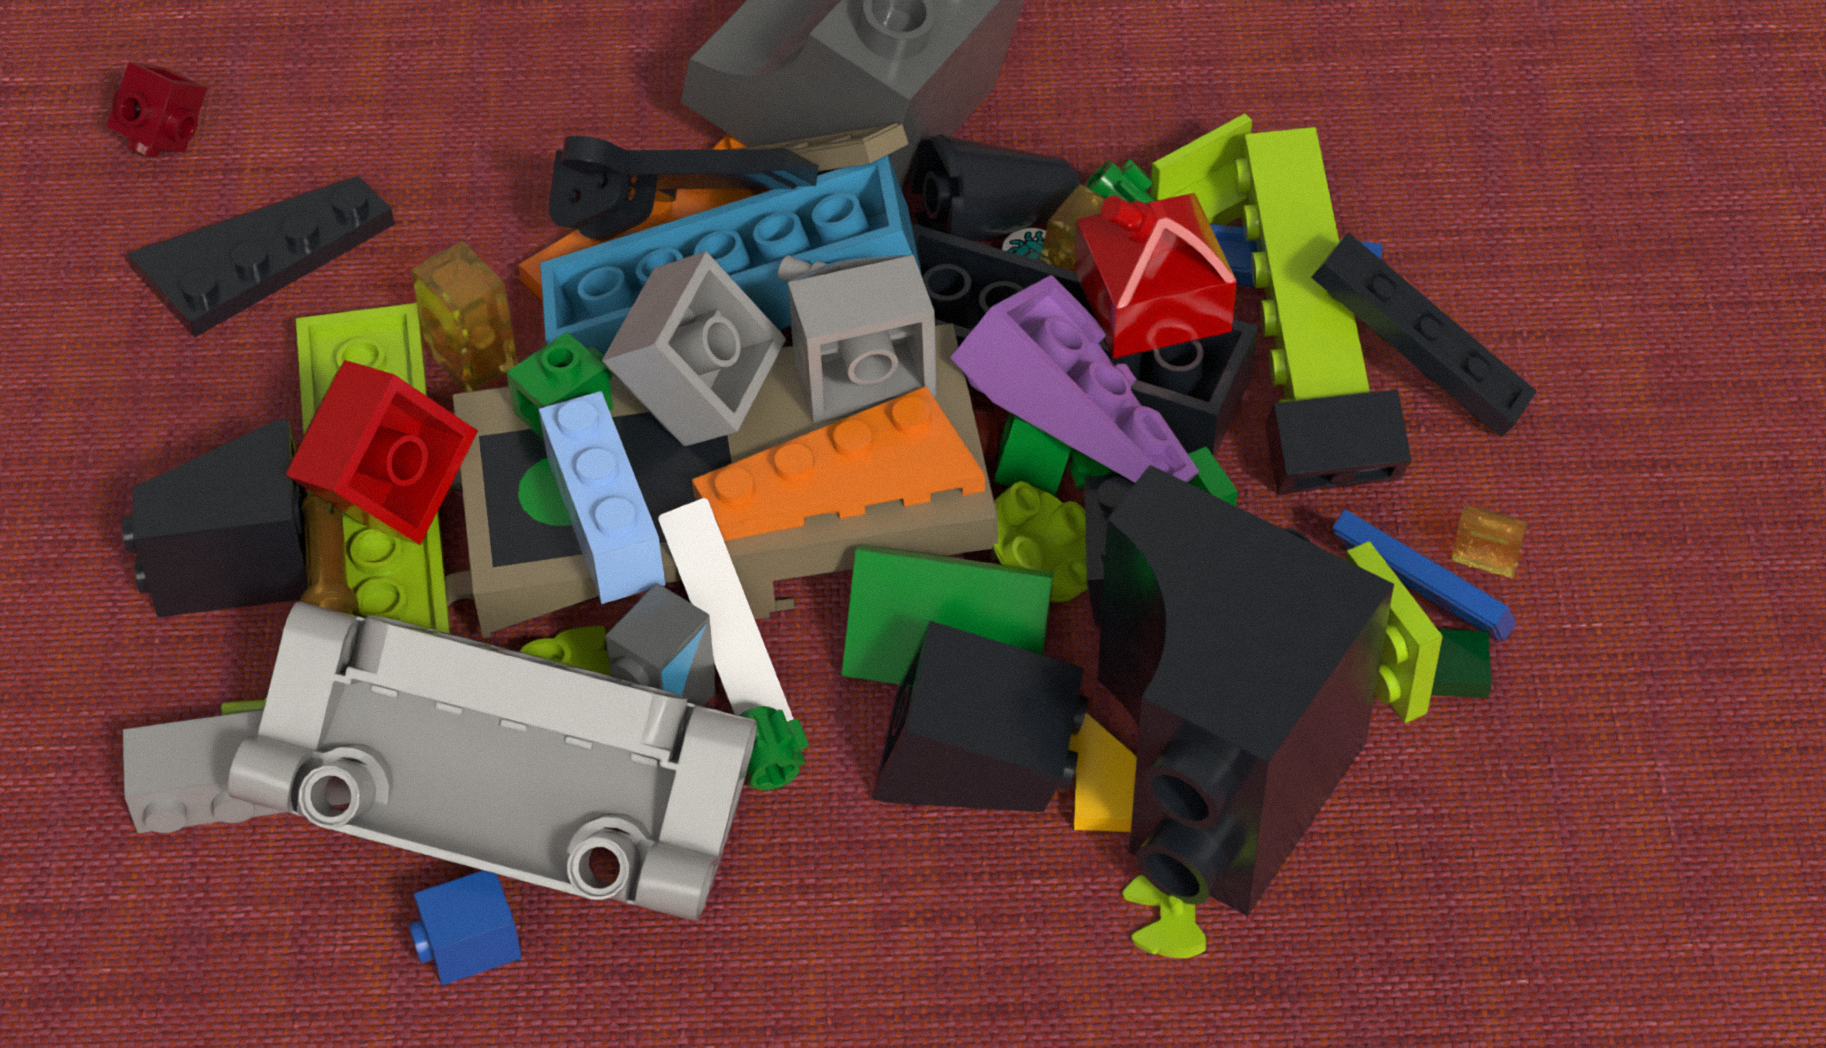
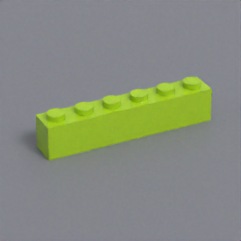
(1294, 233)

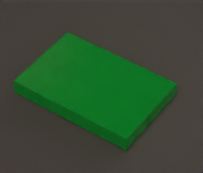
(903, 590)

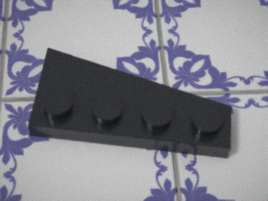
(247, 258)

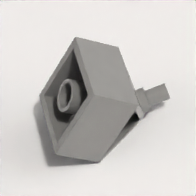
(859, 332)
(694, 349)

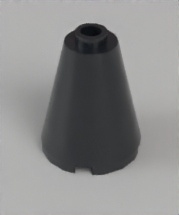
(987, 188)

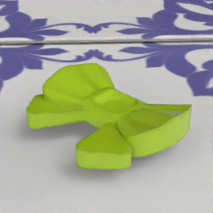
(1176, 932)

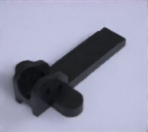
(606, 174)

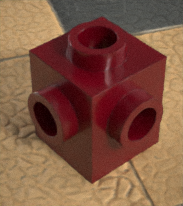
(156, 109)

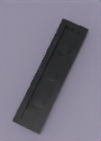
(1424, 335)

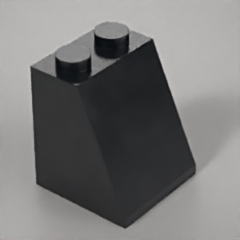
(221, 528)
(980, 726)

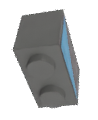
(665, 646)

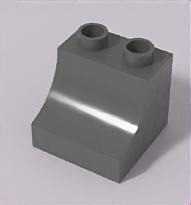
(848, 66)

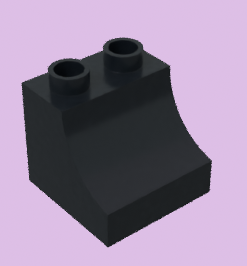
(1245, 680)

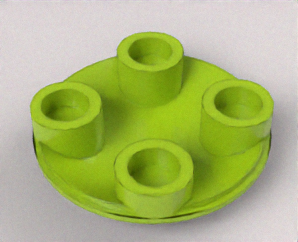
(1044, 536)

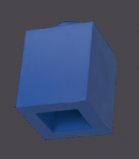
(465, 927)

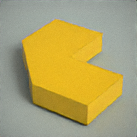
(1103, 780)

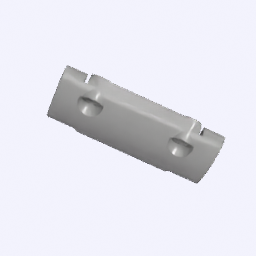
(497, 759)

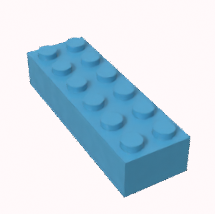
(841, 218)

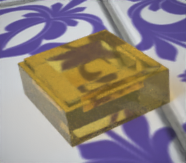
(1489, 541)

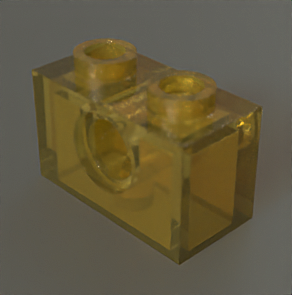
(464, 316)

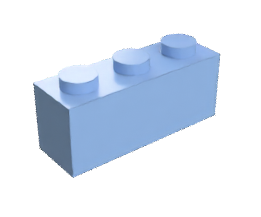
(602, 497)

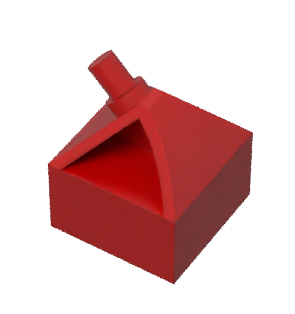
(1154, 273)
(381, 451)

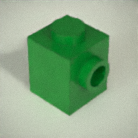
(556, 375)

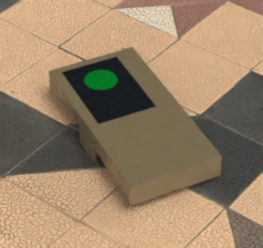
(530, 557)

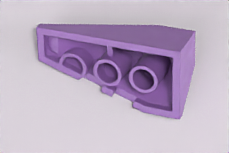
(1046, 366)

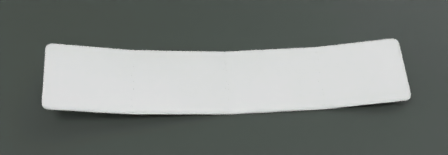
(717, 591)

